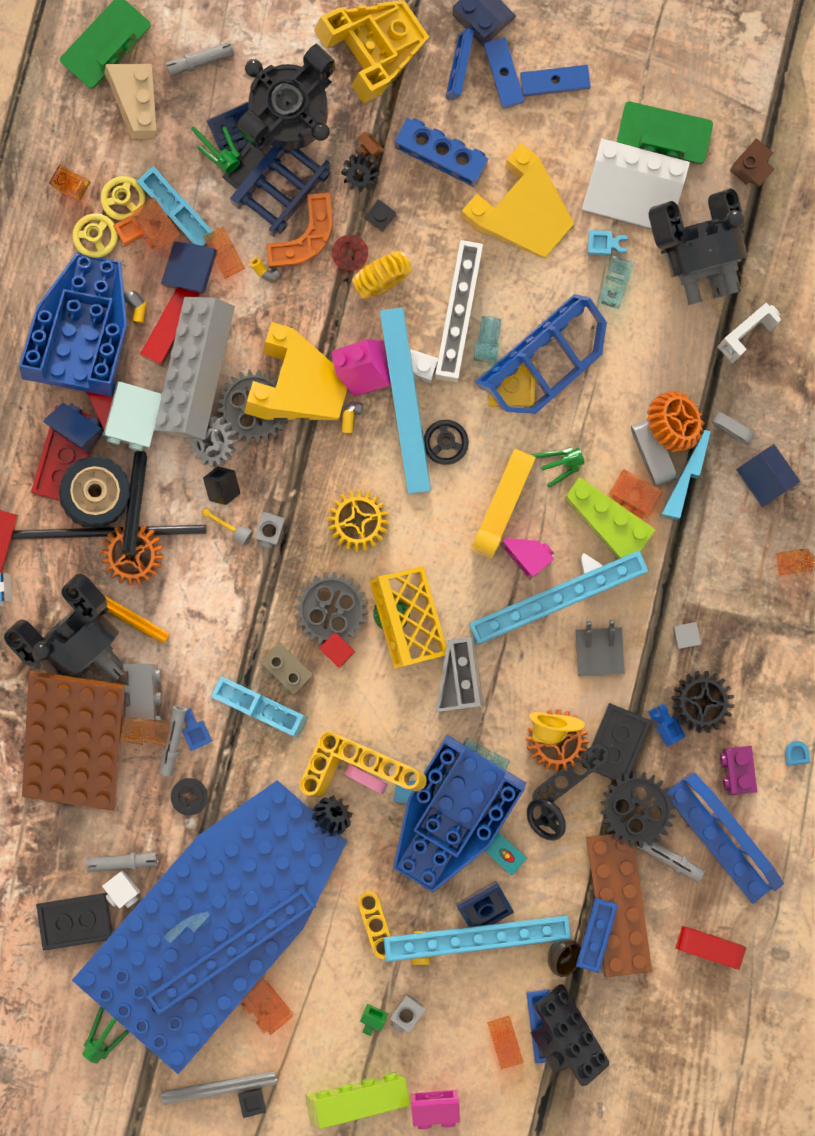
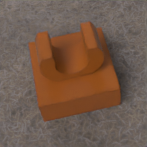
(369, 145)

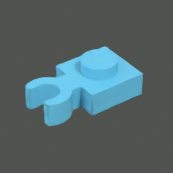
(602, 242)

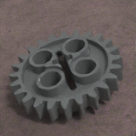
(234, 414)
(311, 603)

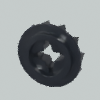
(183, 787)

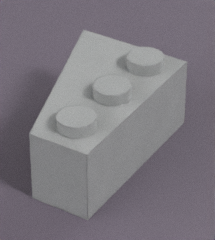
(460, 677)
(142, 691)

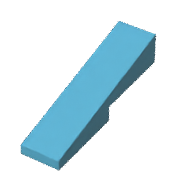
(174, 206)
(693, 467)
(259, 707)

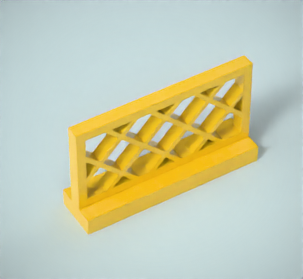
(391, 617)

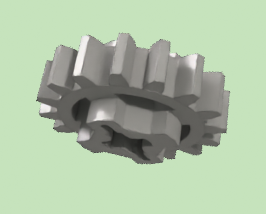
(216, 439)

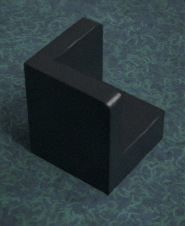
(221, 485)

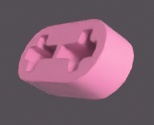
(365, 778)

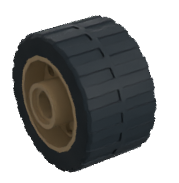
(99, 474)

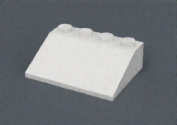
(632, 181)

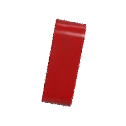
(710, 947)

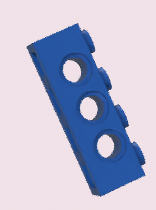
(446, 163)

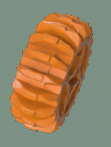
(675, 421)
(138, 563)
(561, 755)

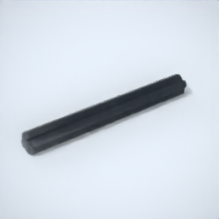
(134, 503)

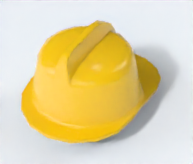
(553, 728)

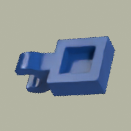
(668, 726)
(196, 733)

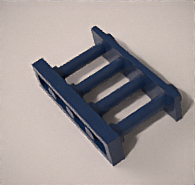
(258, 179)

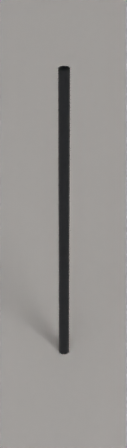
(103, 532)

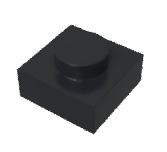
(380, 215)
(252, 1102)

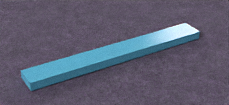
(405, 400)
(558, 597)
(476, 938)

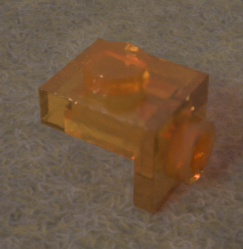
(69, 183)
(795, 562)

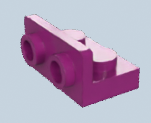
(739, 770)

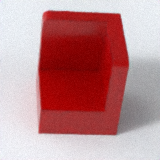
(337, 650)

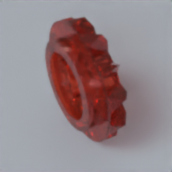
(354, 243)

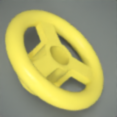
(117, 192)
(89, 229)

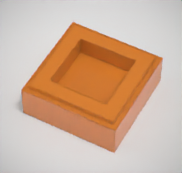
(127, 231)

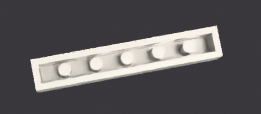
(458, 311)

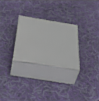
(687, 635)

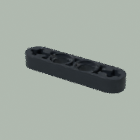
(571, 776)

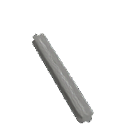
(219, 1087)

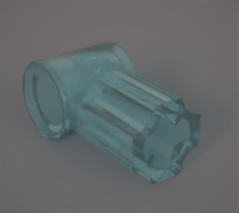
(487, 344)

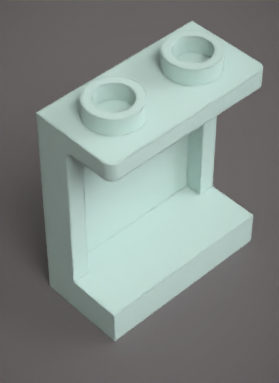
(132, 416)

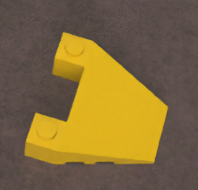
(380, 39)
(529, 213)
(305, 383)

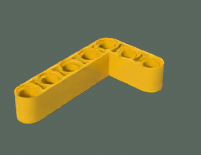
(502, 504)
(360, 759)

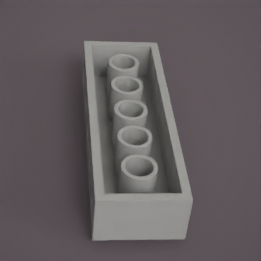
(194, 367)

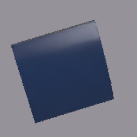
(229, 120)
(189, 267)

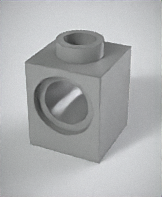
(270, 520)
(407, 1003)

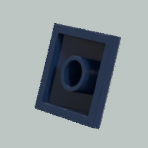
(768, 475)
(485, 906)

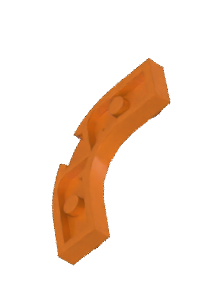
(311, 242)

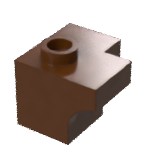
(753, 164)

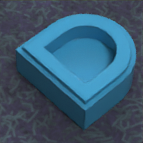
(797, 753)

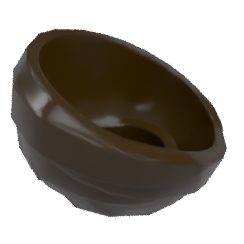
(563, 957)

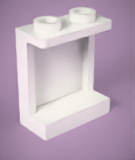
(732, 347)

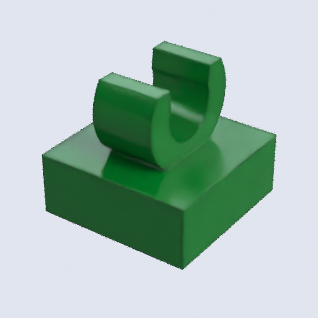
(373, 1019)

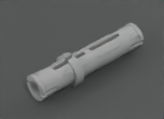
(200, 58)
(171, 750)
(131, 861)
(694, 873)

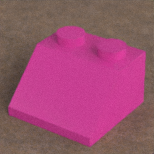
(362, 366)
(528, 555)
(435, 1108)

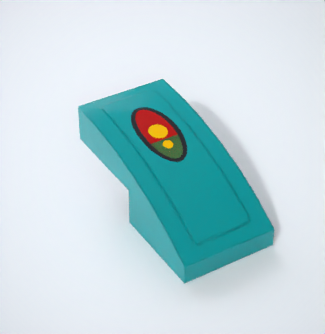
(505, 854)

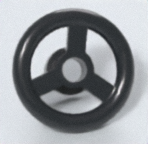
(462, 448)
(550, 816)

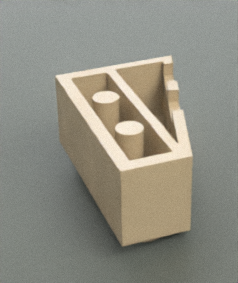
(135, 97)

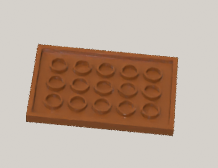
(72, 740)

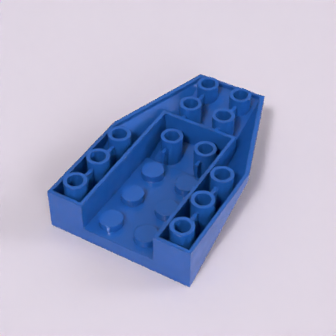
(79, 328)
(454, 814)

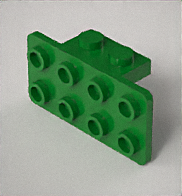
(105, 42)
(665, 132)

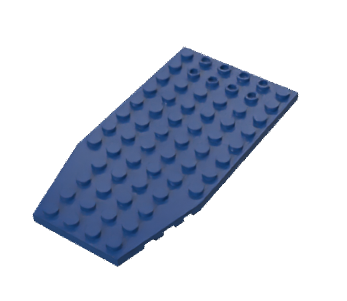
(237, 875)

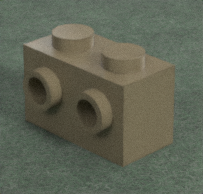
(286, 669)

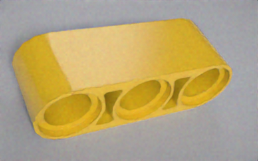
(374, 913)

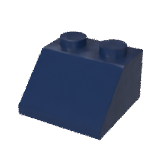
(483, 17)
(74, 427)

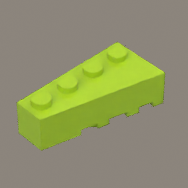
(609, 521)
(357, 1100)

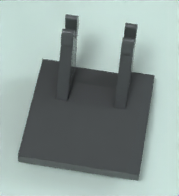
(599, 650)

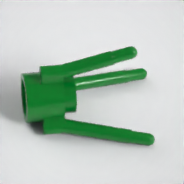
(225, 160)
(571, 459)
(95, 1048)

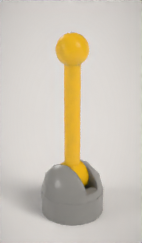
(241, 534)

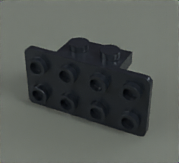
(567, 1037)

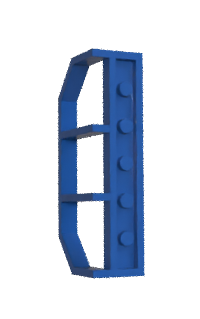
(538, 338)
(717, 840)

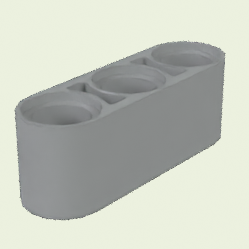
(654, 456)

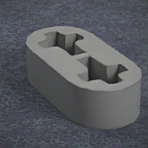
(733, 428)

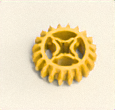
(382, 275)
(347, 523)

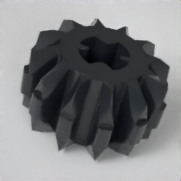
(359, 180)
(332, 816)

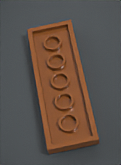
(618, 881)

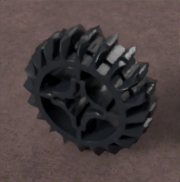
(703, 691)

